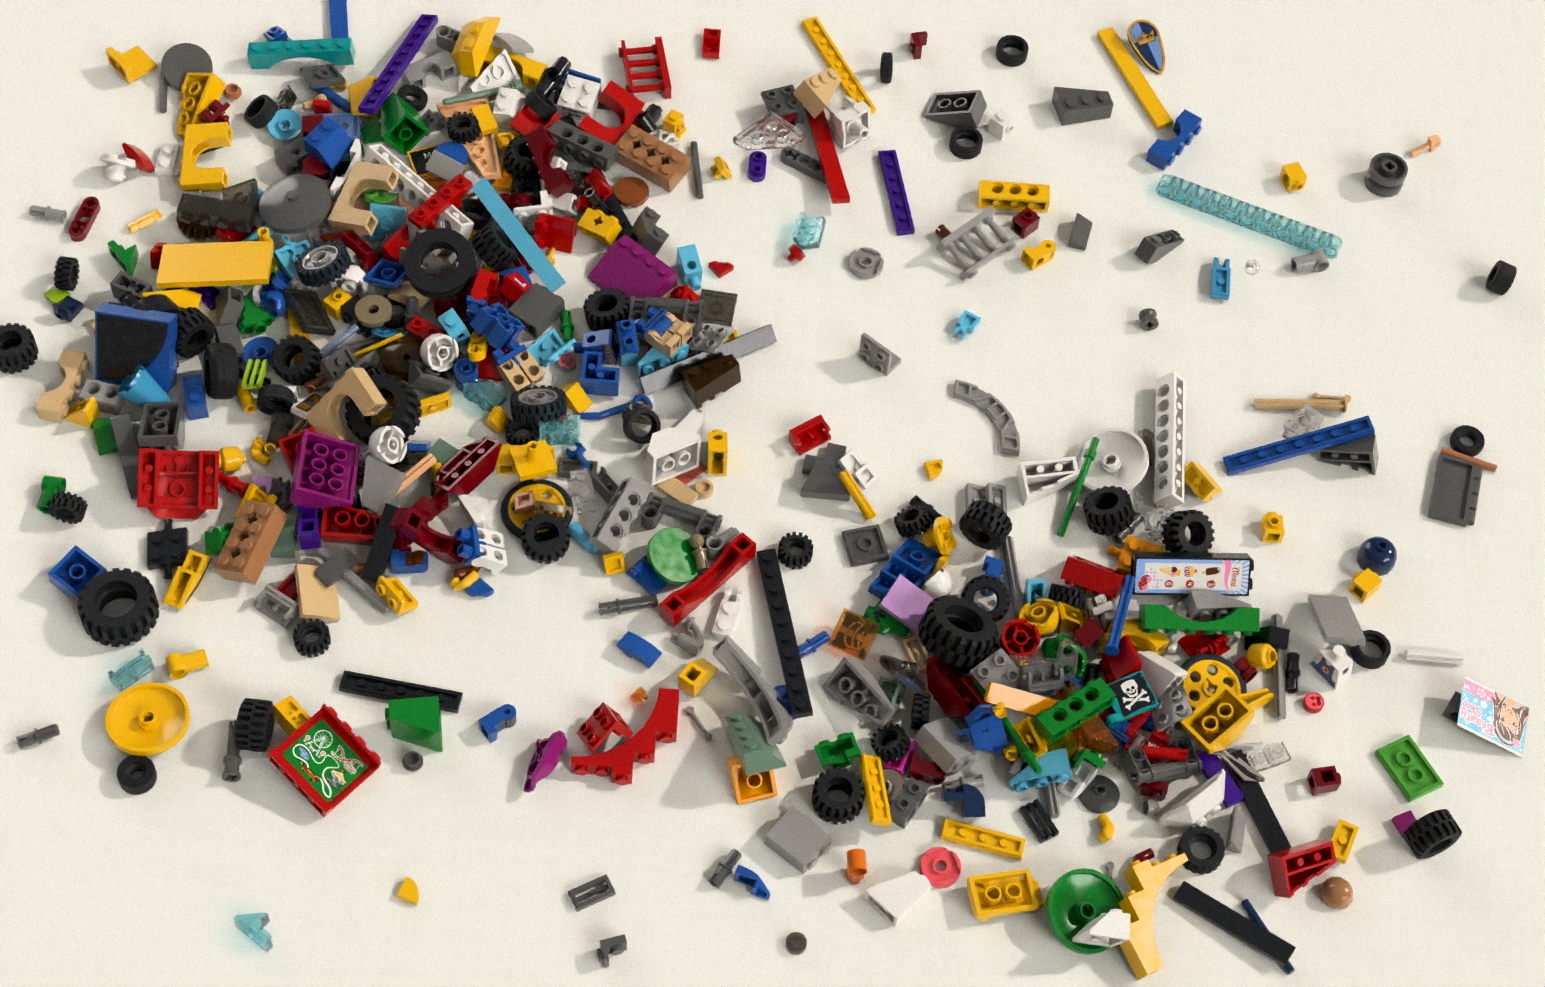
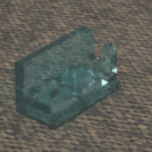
(132, 671)

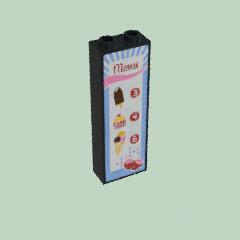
(1185, 571)

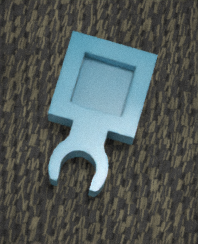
(966, 323)

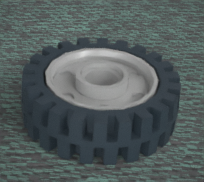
(322, 263)
(538, 404)

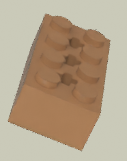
(652, 158)
(250, 542)

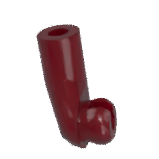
(1144, 855)

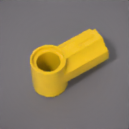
(180, 664)

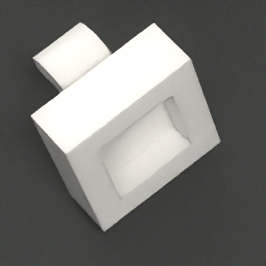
(1103, 605)

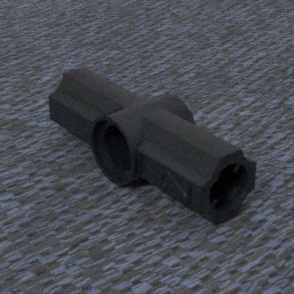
(553, 76)

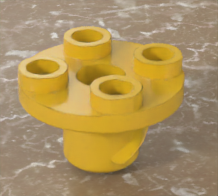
(940, 536)

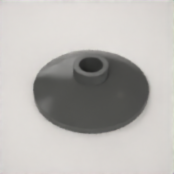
(1097, 801)

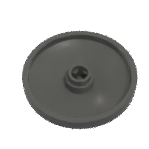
(295, 203)

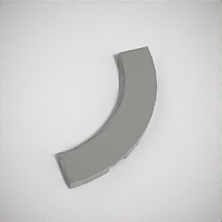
(995, 411)

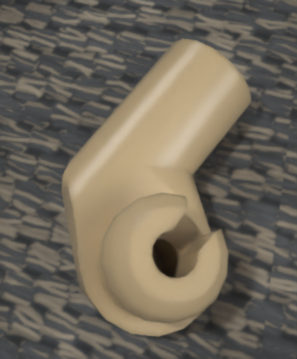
(307, 105)

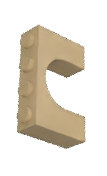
(361, 178)
(360, 389)

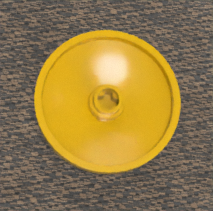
(147, 719)

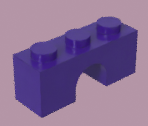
(309, 527)

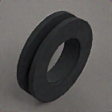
(437, 239)

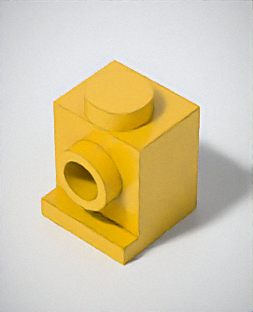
(674, 123)
(1272, 527)

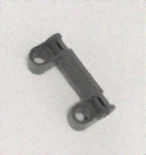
(691, 310)
(656, 506)
(1138, 766)

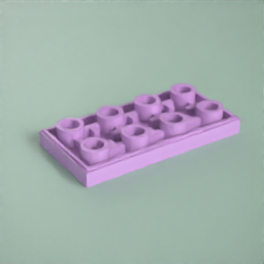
(906, 603)

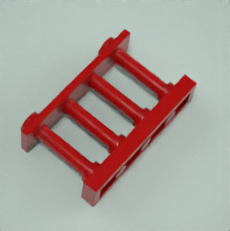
(659, 61)

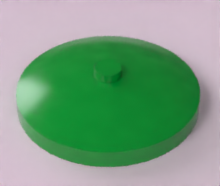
(1076, 901)

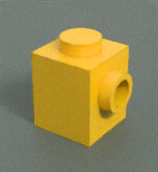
(334, 301)
(1365, 584)

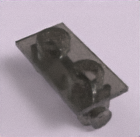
(286, 99)

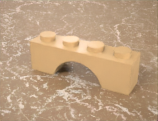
(55, 403)

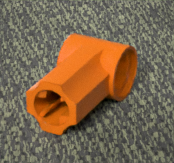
(856, 865)

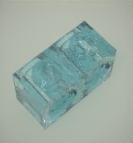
(561, 430)

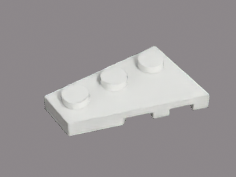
(496, 74)

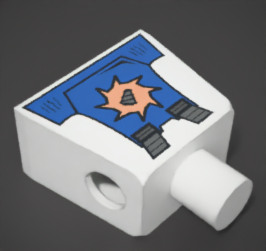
(1333, 665)

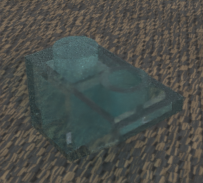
(485, 393)

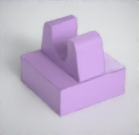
(267, 482)

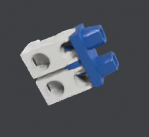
(481, 549)

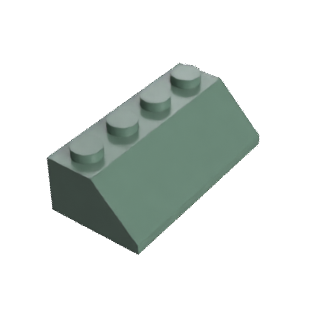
(750, 744)

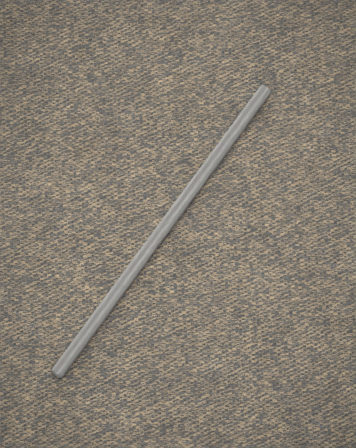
(1018, 603)

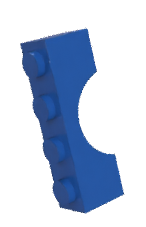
(1163, 152)

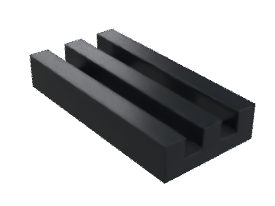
(1030, 806)

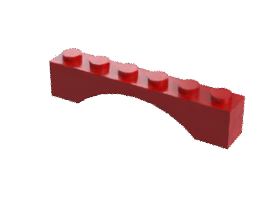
(684, 601)

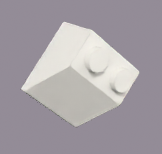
(507, 106)
(1106, 930)

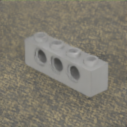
(601, 536)

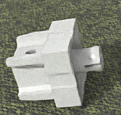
(851, 122)

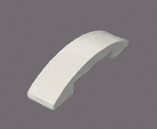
(337, 186)

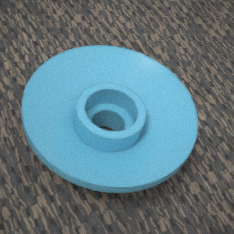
(285, 118)

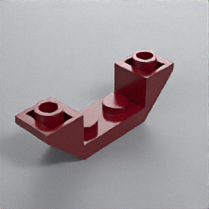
(357, 245)

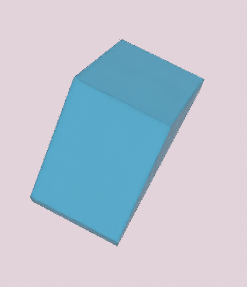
(1034, 590)

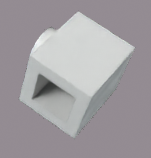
(1001, 124)

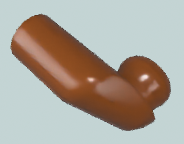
(464, 571)

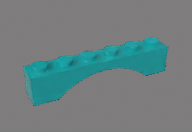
(334, 50)

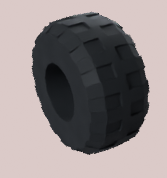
(221, 371)

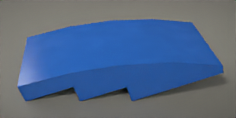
(912, 561)

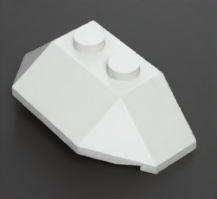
(1197, 805)

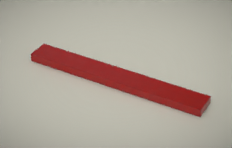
(828, 158)

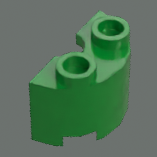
(839, 752)

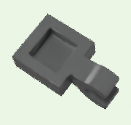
(282, 493)

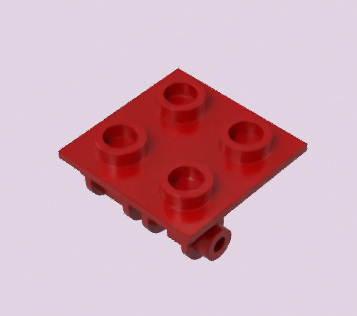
(1204, 644)

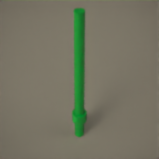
(1089, 456)
(1026, 754)

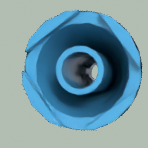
(141, 388)

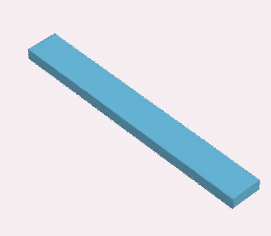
(518, 235)

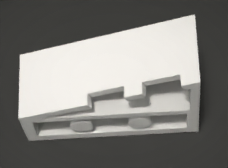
(1045, 477)

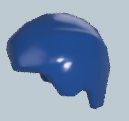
(274, 302)

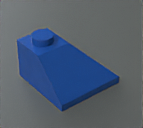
(386, 274)

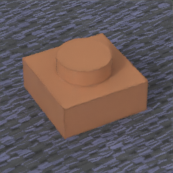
(524, 501)

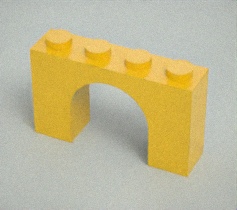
(196, 140)

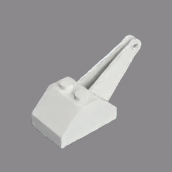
(675, 449)

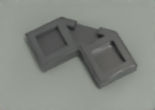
(833, 454)

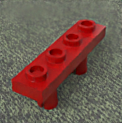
(439, 202)

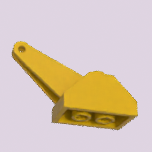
(1224, 717)

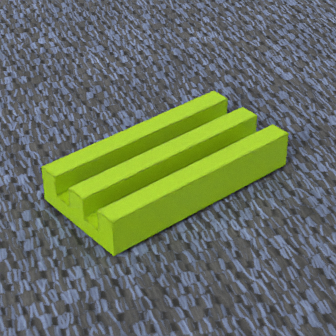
(248, 370)

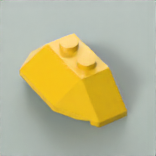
(473, 45)

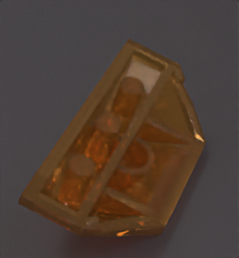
(1094, 733)

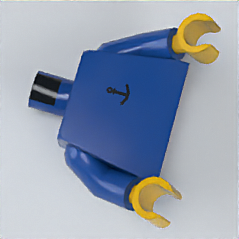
(987, 730)

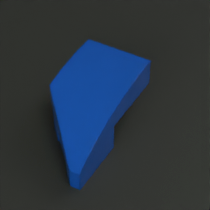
(752, 879)

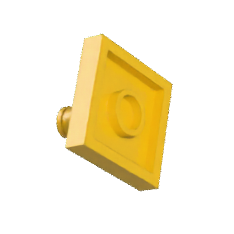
(532, 460)

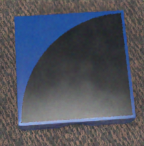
(135, 338)

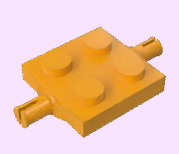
(1131, 545)

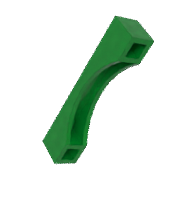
(1160, 617)

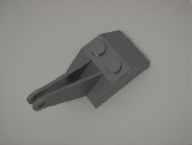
(162, 426)

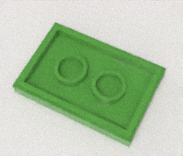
(1409, 768)

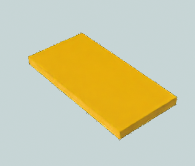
(215, 264)

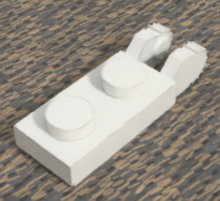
(727, 614)

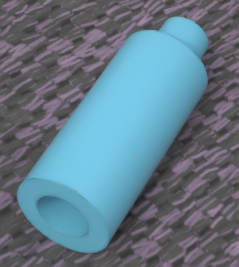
(582, 537)

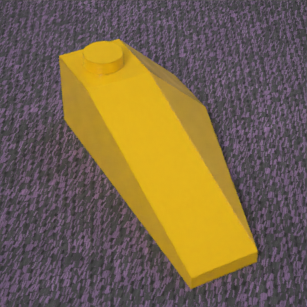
(198, 93)

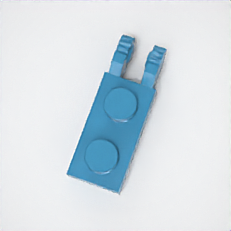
(1220, 280)

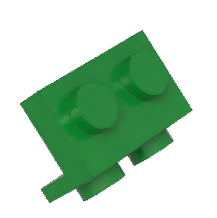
(1092, 757)

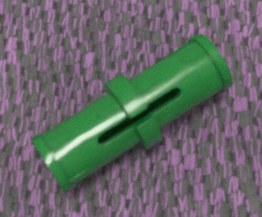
(566, 326)

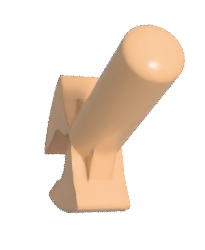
(1432, 143)

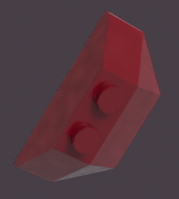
(468, 467)
(948, 689)

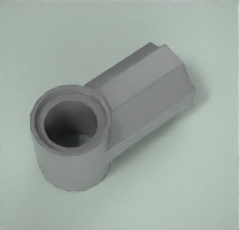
(1314, 260)
(716, 544)

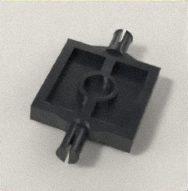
(167, 548)

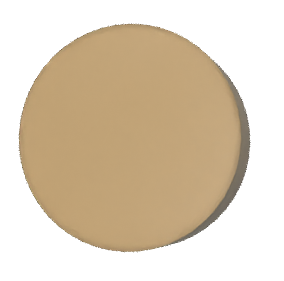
(704, 488)

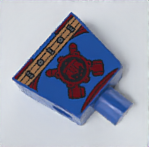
(599, 341)

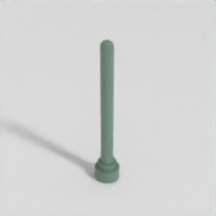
(515, 84)

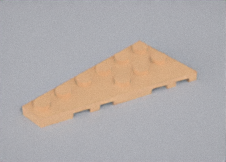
(482, 150)

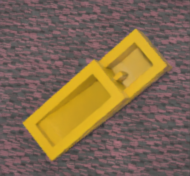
(187, 579)

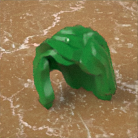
(1050, 650)

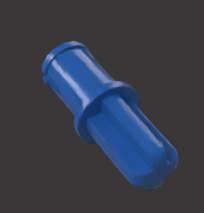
(813, 643)

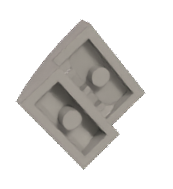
(512, 43)
(991, 492)

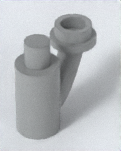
(688, 642)

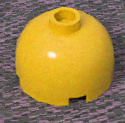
(1042, 614)

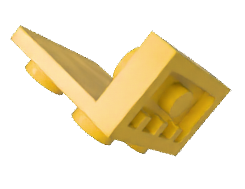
(130, 64)

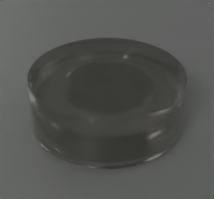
(796, 943)

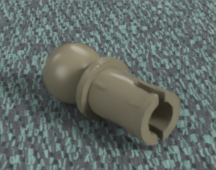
(697, 541)

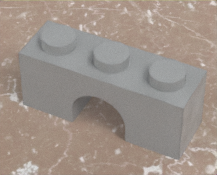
(439, 64)

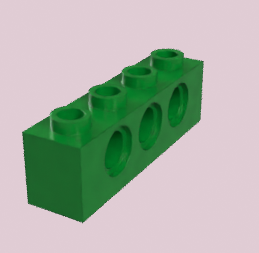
(1054, 730)

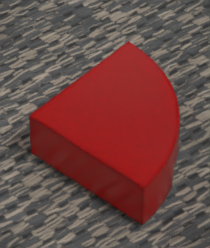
(721, 268)

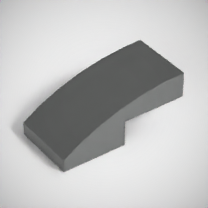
(336, 566)

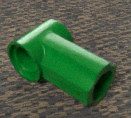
(49, 486)

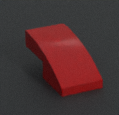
(711, 43)
(142, 160)

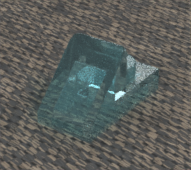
(253, 927)

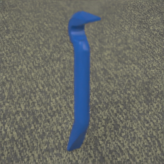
(615, 410)

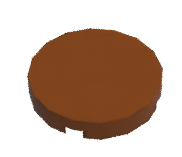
(631, 191)

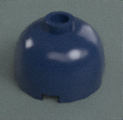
(1377, 555)

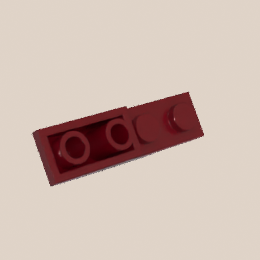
(430, 509)

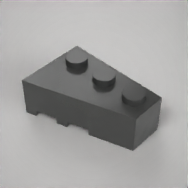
(1357, 453)

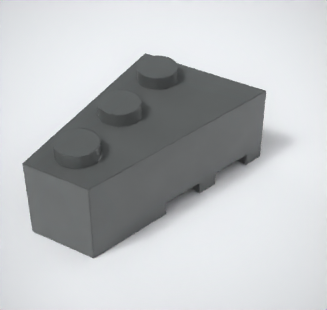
(1081, 105)

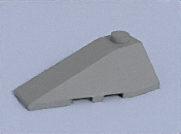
(858, 689)

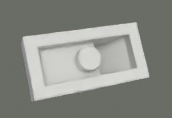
(473, 509)

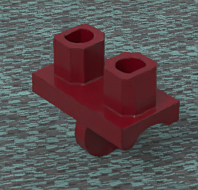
(218, 110)

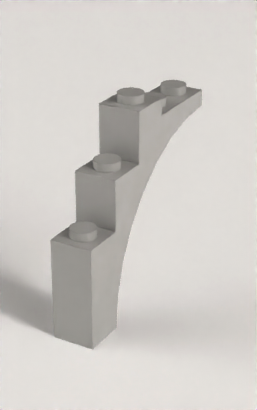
(746, 673)

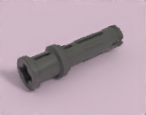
(232, 759)

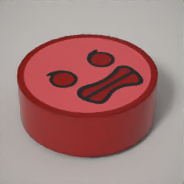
(1313, 702)

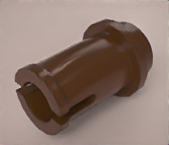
(944, 232)

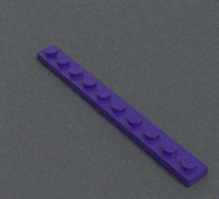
(398, 64)

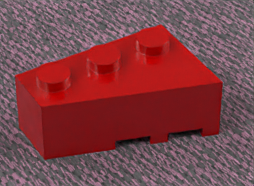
(1298, 865)

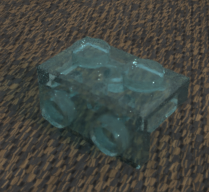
(808, 231)

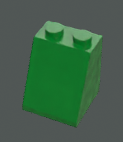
(401, 124)
(416, 721)

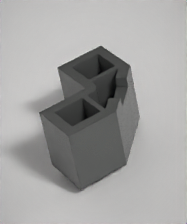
(647, 233)

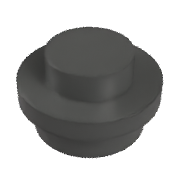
(412, 761)

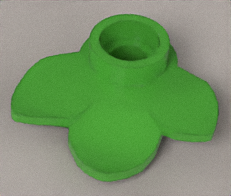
(379, 196)

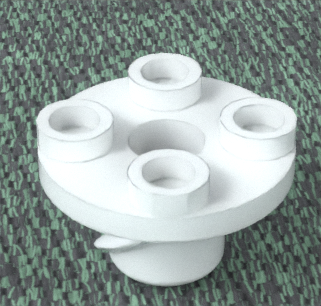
(116, 167)

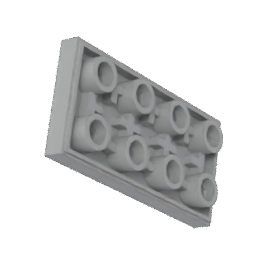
(1336, 620)

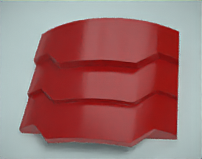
(177, 482)

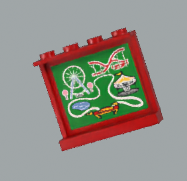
(324, 760)

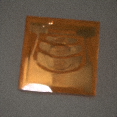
(854, 634)

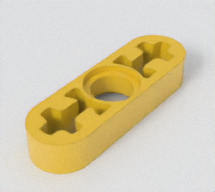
(477, 347)

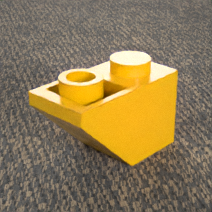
(696, 676)

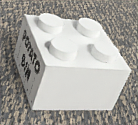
(579, 97)

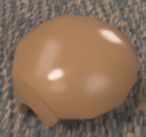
(1336, 892)

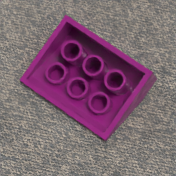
(633, 271)
(324, 472)

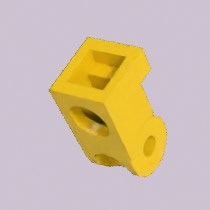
(1039, 255)

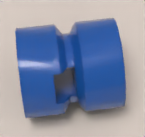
(465, 372)

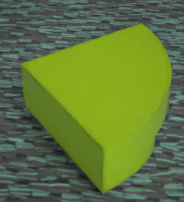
(56, 295)

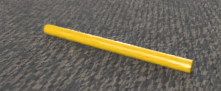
(379, 344)

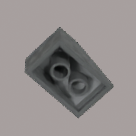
(957, 108)

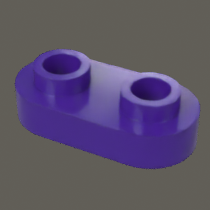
(757, 166)

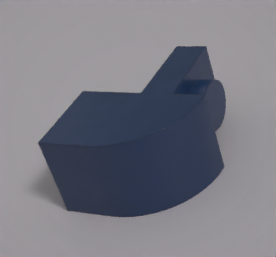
(972, 800)

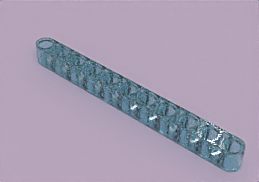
(1248, 215)

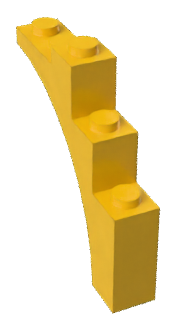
(1145, 882)

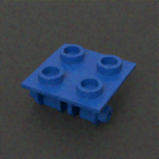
(646, 576)

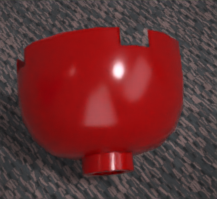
(1019, 638)

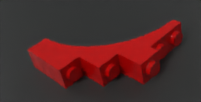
(640, 748)

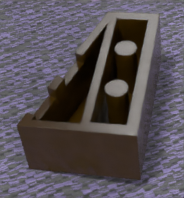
(710, 378)

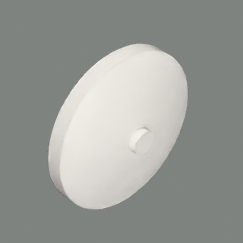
(1119, 459)

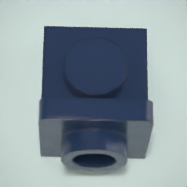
(67, 309)

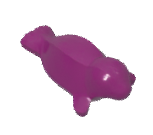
(545, 759)

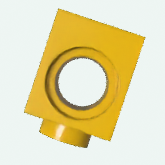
(1293, 177)

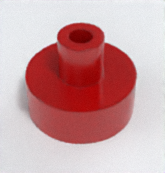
(796, 253)

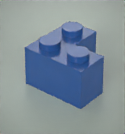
(596, 378)

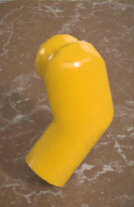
(257, 453)
(465, 582)

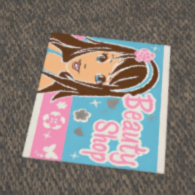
(1493, 716)

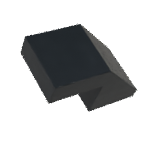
(1272, 635)

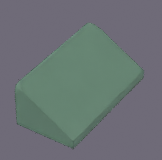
(442, 451)

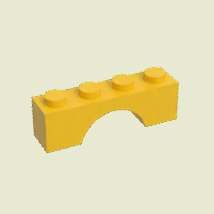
(530, 70)

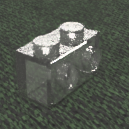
(582, 491)

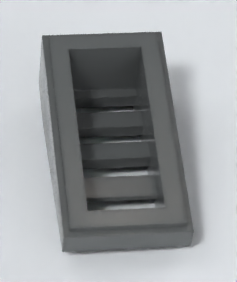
(576, 164)

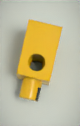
(717, 445)

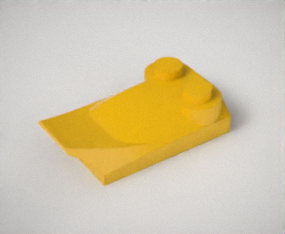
(1003, 894)

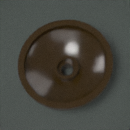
(394, 352)

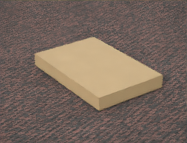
(314, 597)

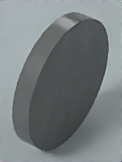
(184, 59)

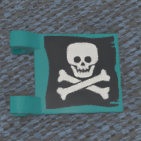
(1131, 699)

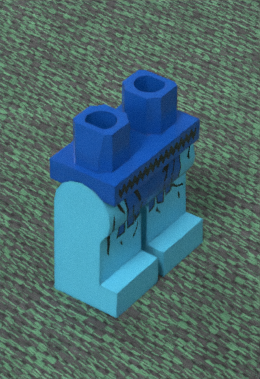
(627, 343)

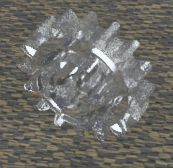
(1155, 519)

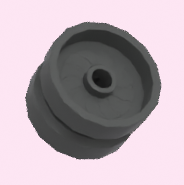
(1386, 174)

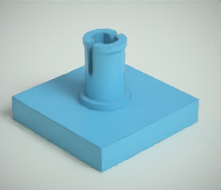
(388, 218)

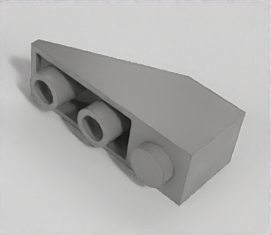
(1209, 605)

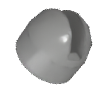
(1150, 807)

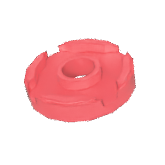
(937, 878)

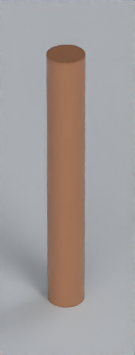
(1480, 463)

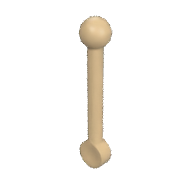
(1317, 396)

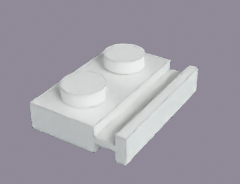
(169, 160)

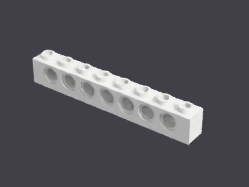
(417, 191)
(1169, 440)

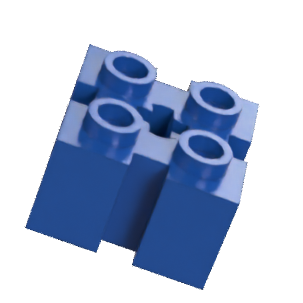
(496, 325)

